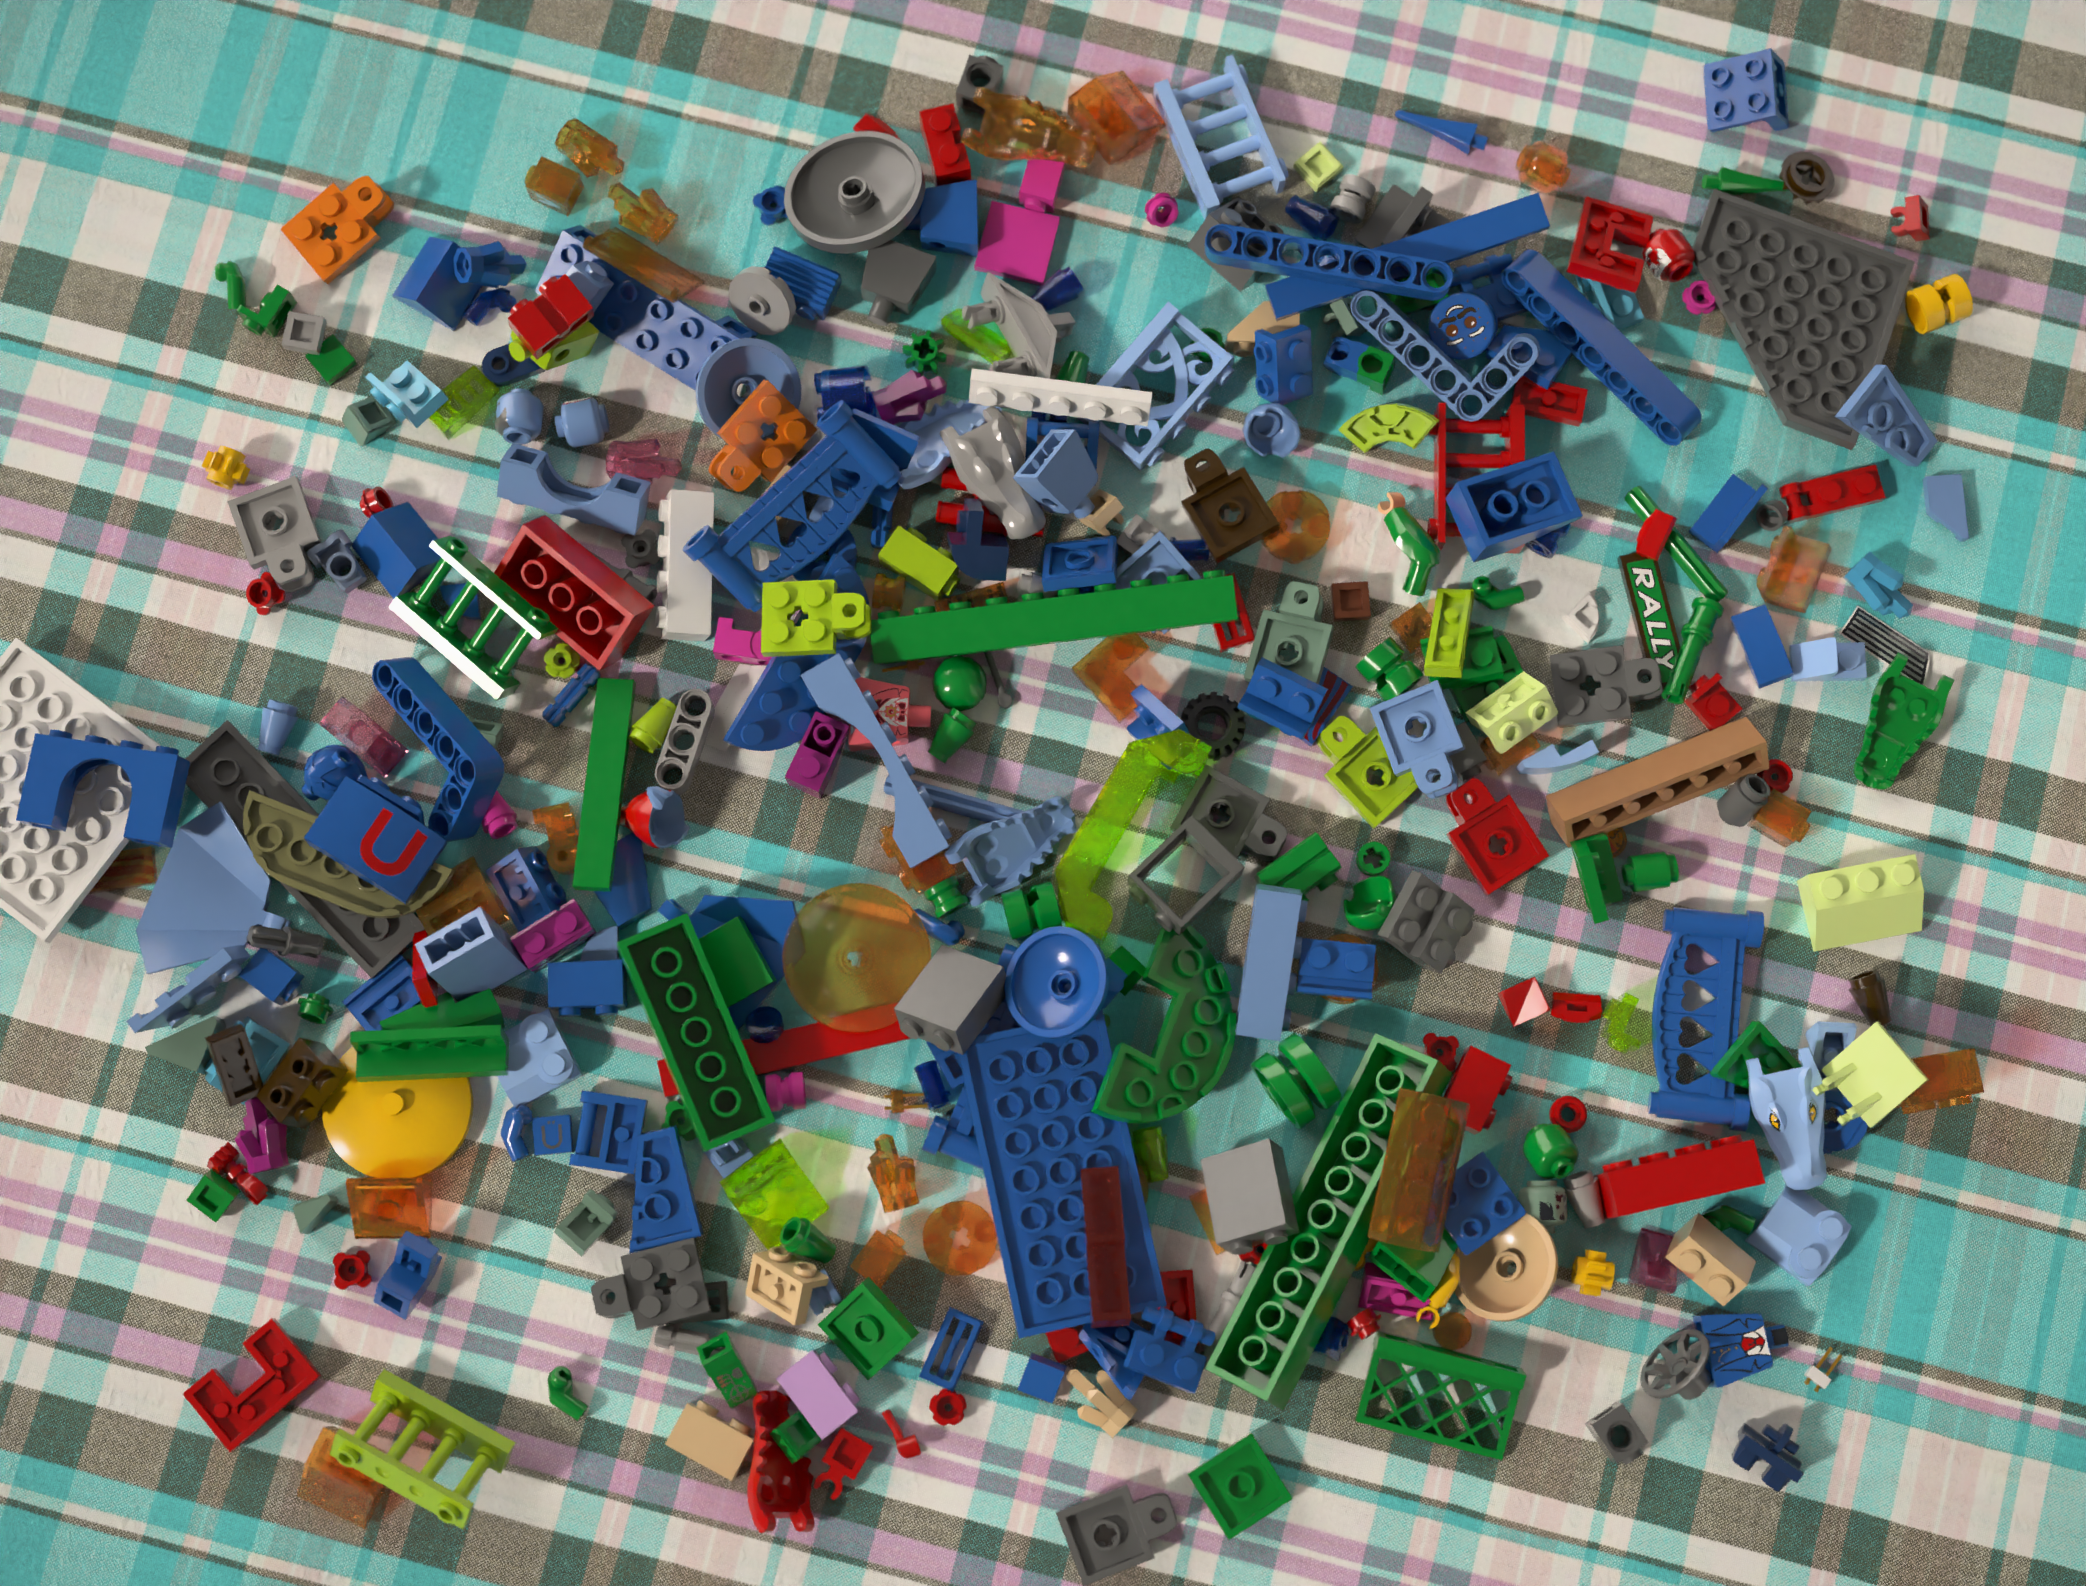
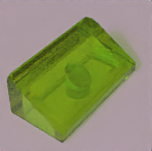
(978, 339)

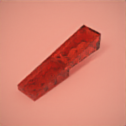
(1105, 1247)

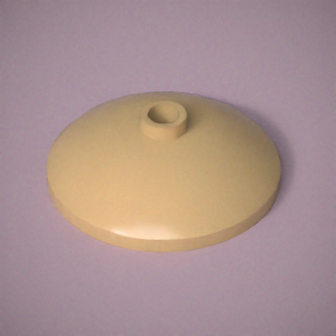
(1484, 1278)

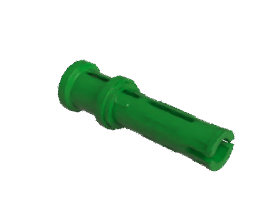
(1695, 636)

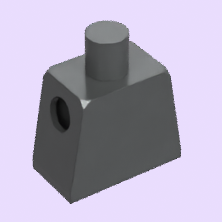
(895, 279)

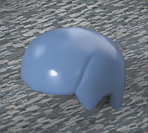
(1271, 430)

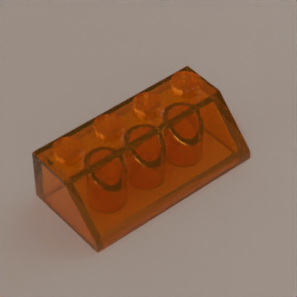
(1418, 1170)

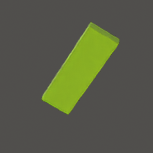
(1449, 633)

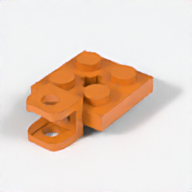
(355, 214)
(746, 449)

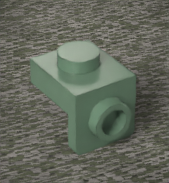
(587, 1222)

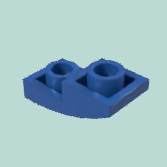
(1762, 646)

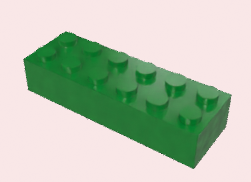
(695, 1032)

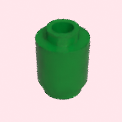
(1650, 871)

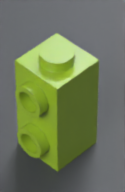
(922, 565)

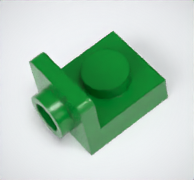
(272, 314)

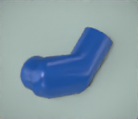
(946, 933)
(512, 1130)

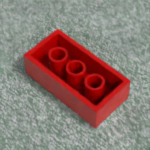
(580, 594)
(1679, 1179)

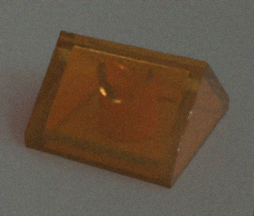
(390, 1207)

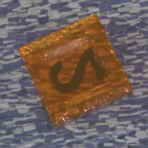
(1412, 627)

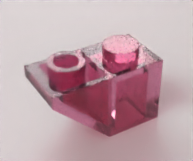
(363, 736)

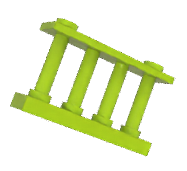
(438, 1419)

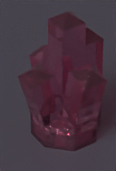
(640, 460)

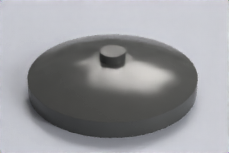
(854, 192)

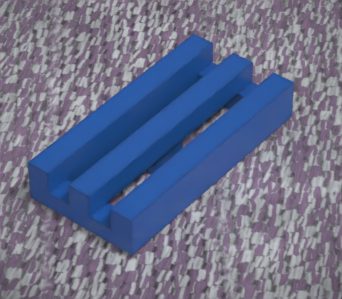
(938, 1378)

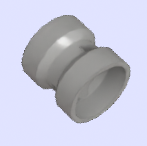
(1352, 199)

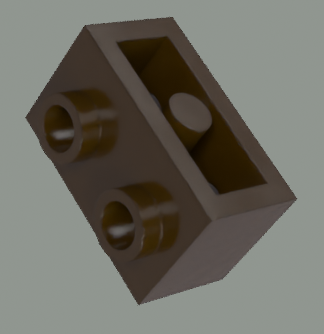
(302, 1083)

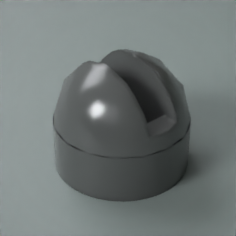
(1773, 520)

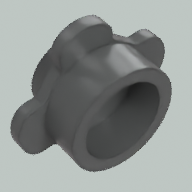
(636, 558)

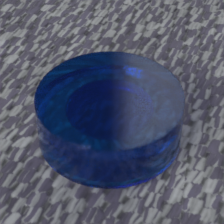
(764, 1024)

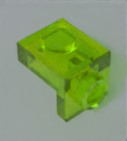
(1617, 1015)

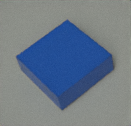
(1042, 1378)

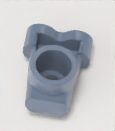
(334, 557)

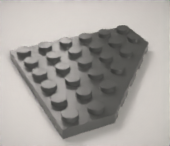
(1801, 306)

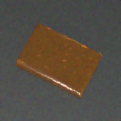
(642, 264)

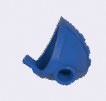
(327, 770)

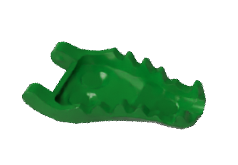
(1898, 722)

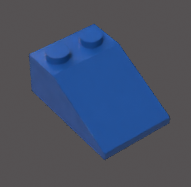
(1512, 505)

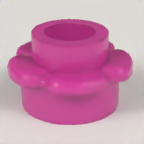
(1165, 216)
(1690, 294)

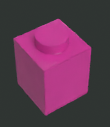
(1041, 185)

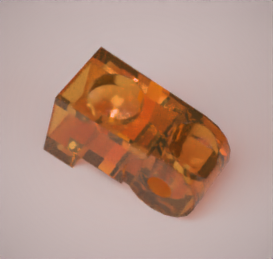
(561, 835)

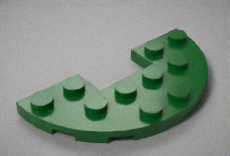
(1190, 1045)

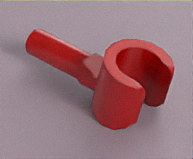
(907, 1446)

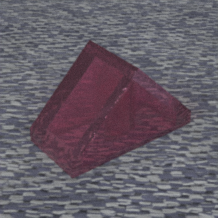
(1650, 1267)

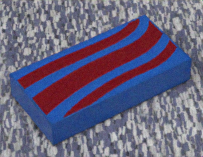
(1335, 695)

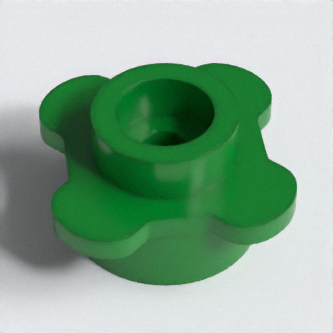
(674, 1112)

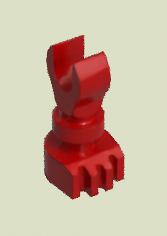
(225, 1162)

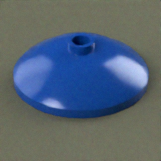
(1039, 977)

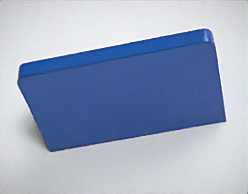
(1726, 512)

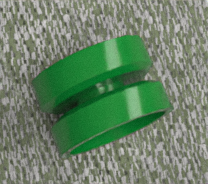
(1296, 1081)

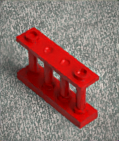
(1508, 427)

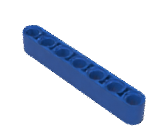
(1345, 255)
(1601, 347)

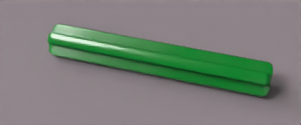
(1679, 549)

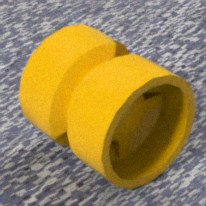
(1943, 302)

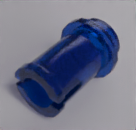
(1191, 549)
(932, 1085)

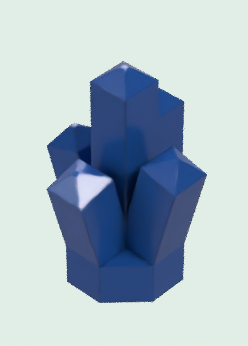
(487, 265)

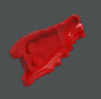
(774, 1483)

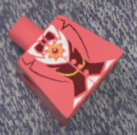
(894, 708)

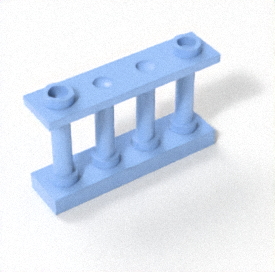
(1196, 163)

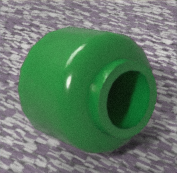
(1550, 1151)

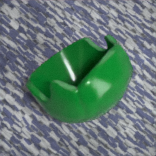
(959, 683)
(1370, 903)

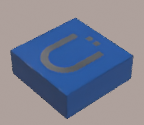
(552, 1135)

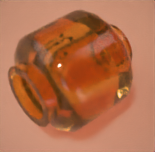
(1542, 166)

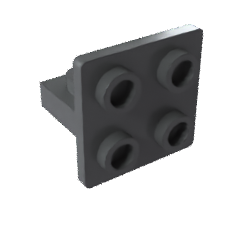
(1399, 217)

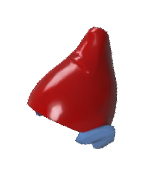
(656, 817)

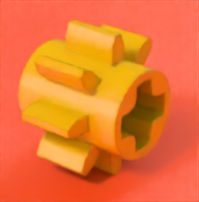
(226, 467)
(1592, 1273)

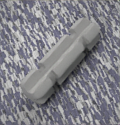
(683, 1341)

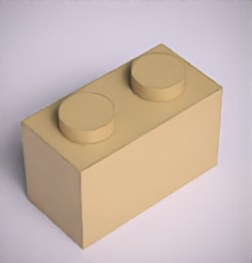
(1710, 1259)
(711, 1440)

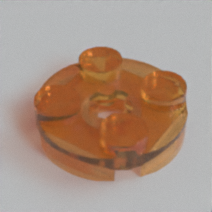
(1315, 526)
(939, 1244)

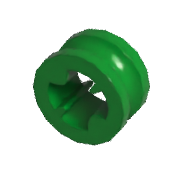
(1377, 848)

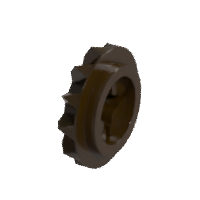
(1820, 181)

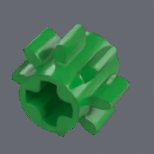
(918, 345)

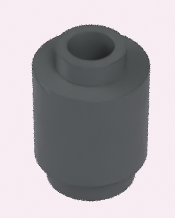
(1743, 800)

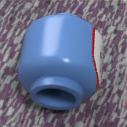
(582, 422)

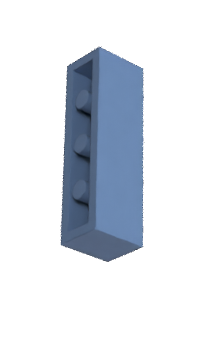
(1269, 961)

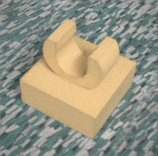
(1105, 509)

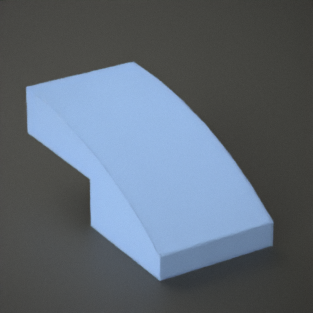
(1549, 760)

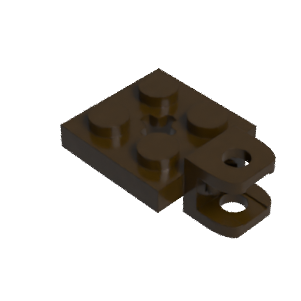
(1218, 491)

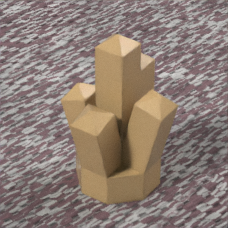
(1114, 1411)

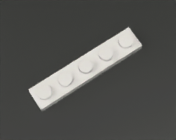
(1060, 397)

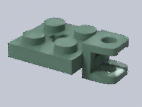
(1296, 626)

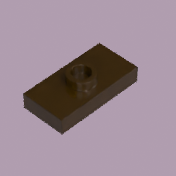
(235, 1064)

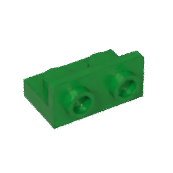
(1597, 874)

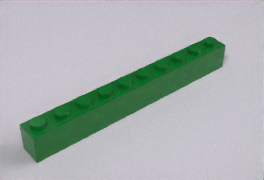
(1055, 619)

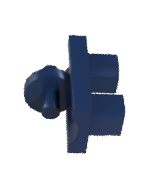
(1781, 1466)

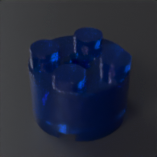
(845, 385)

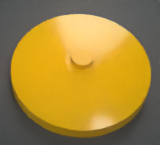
(397, 1124)

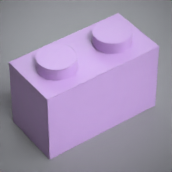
(819, 1393)

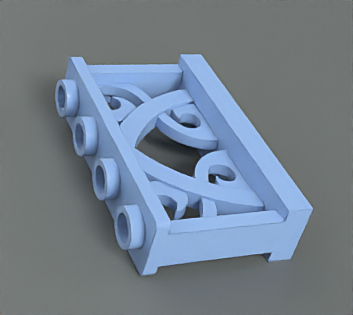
(1160, 338)

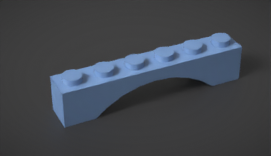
(914, 827)

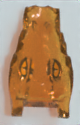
(1026, 131)

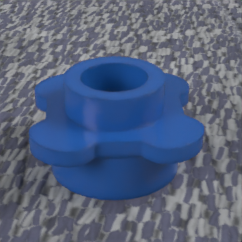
(763, 201)

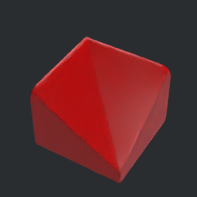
(1524, 1001)

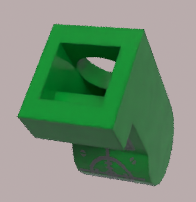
(727, 1370)

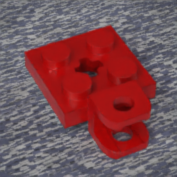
(1489, 818)

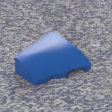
(629, 891)

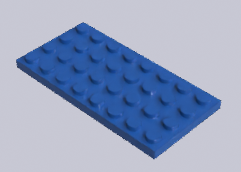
(1033, 1138)

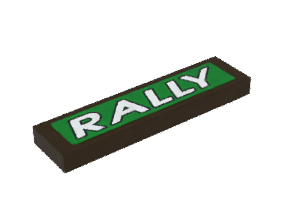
(1650, 611)

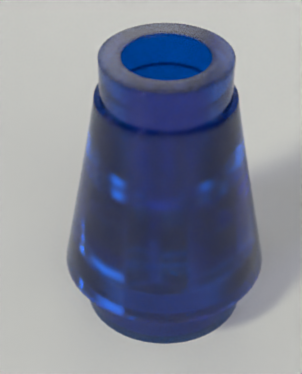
(1313, 217)
(1058, 289)

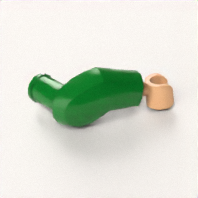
(1412, 541)

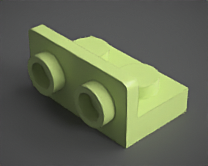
(1513, 711)

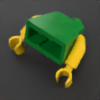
(1419, 1271)

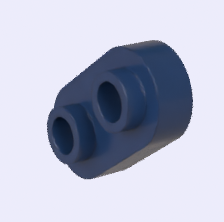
(512, 372)

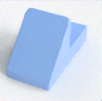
(1828, 661)
(1829, 1040)

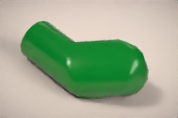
(1493, 597)
(561, 1393)

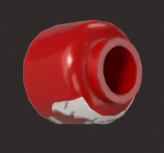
(1668, 255)

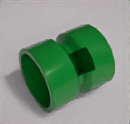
(1389, 670)
(1031, 910)

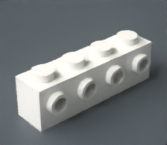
(684, 582)

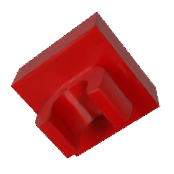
(1916, 219)

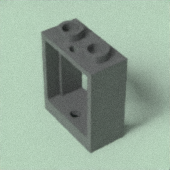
(1209, 849)

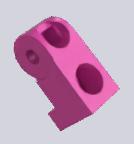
(738, 644)

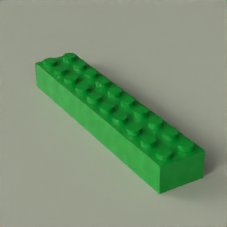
(1333, 1205)

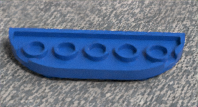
(780, 702)

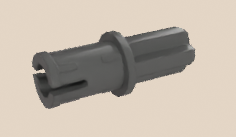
(285, 941)

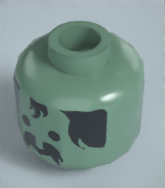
(1545, 1203)

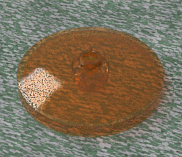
(889, 949)

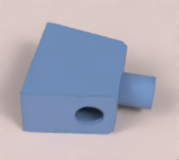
(1060, 474)

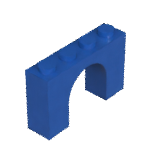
(61, 762)

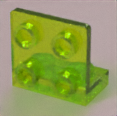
(772, 1191)

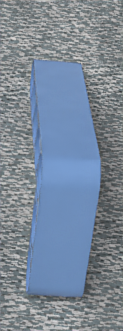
(1438, 360)

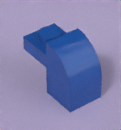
(408, 1275)

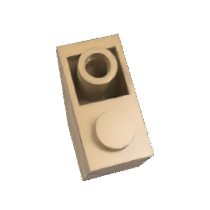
(1242, 337)

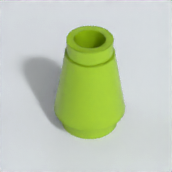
(653, 726)

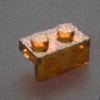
(1792, 570)
(922, 876)

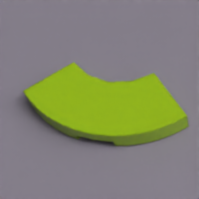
(1388, 423)

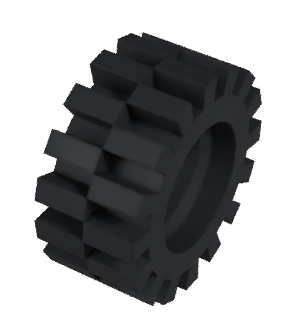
(1227, 710)

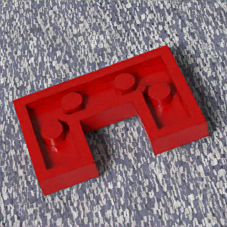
(1591, 251)
(240, 1416)

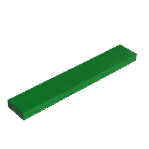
(604, 785)

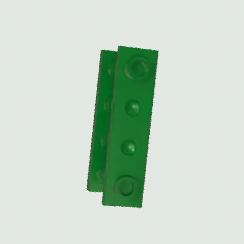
(443, 630)

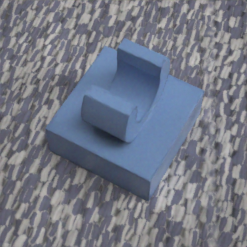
(729, 1156)

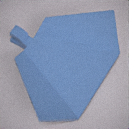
(204, 895)

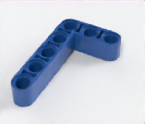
(452, 738)

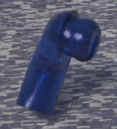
(489, 300)

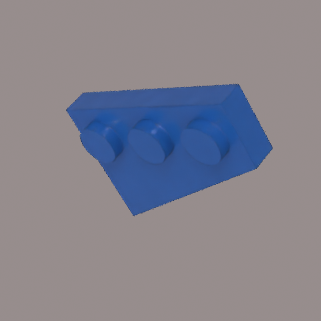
(664, 1195)

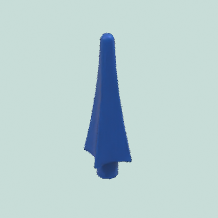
(1458, 134)

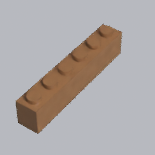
(1658, 781)

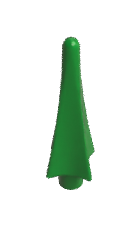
(1740, 183)

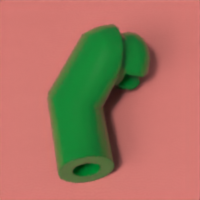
(235, 283)
(1726, 1217)

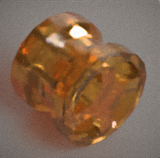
(888, 592)

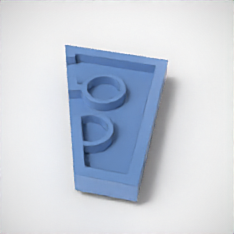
(1888, 417)
(175, 1005)

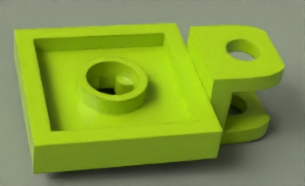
(828, 617)
(1351, 762)

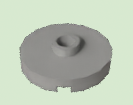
(762, 301)

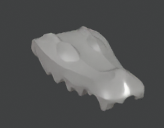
(986, 465)

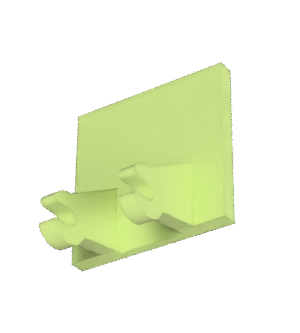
(1872, 1076)

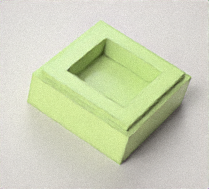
(1318, 166)

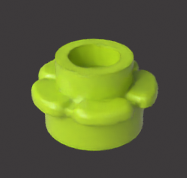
(563, 670)

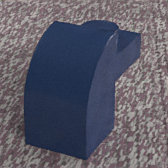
(978, 553)

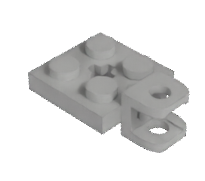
(280, 549)

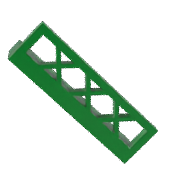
(431, 1053)

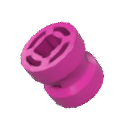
(786, 1091)

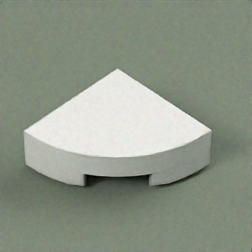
(1584, 617)

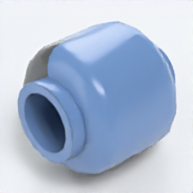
(519, 416)

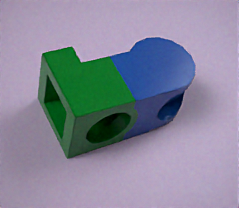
(1360, 363)
(1124, 973)

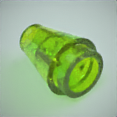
(1152, 1152)

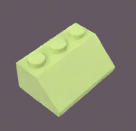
(1863, 902)

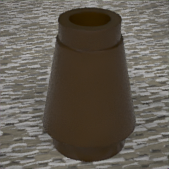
(1871, 996)

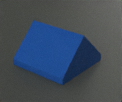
(433, 287)
(397, 548)

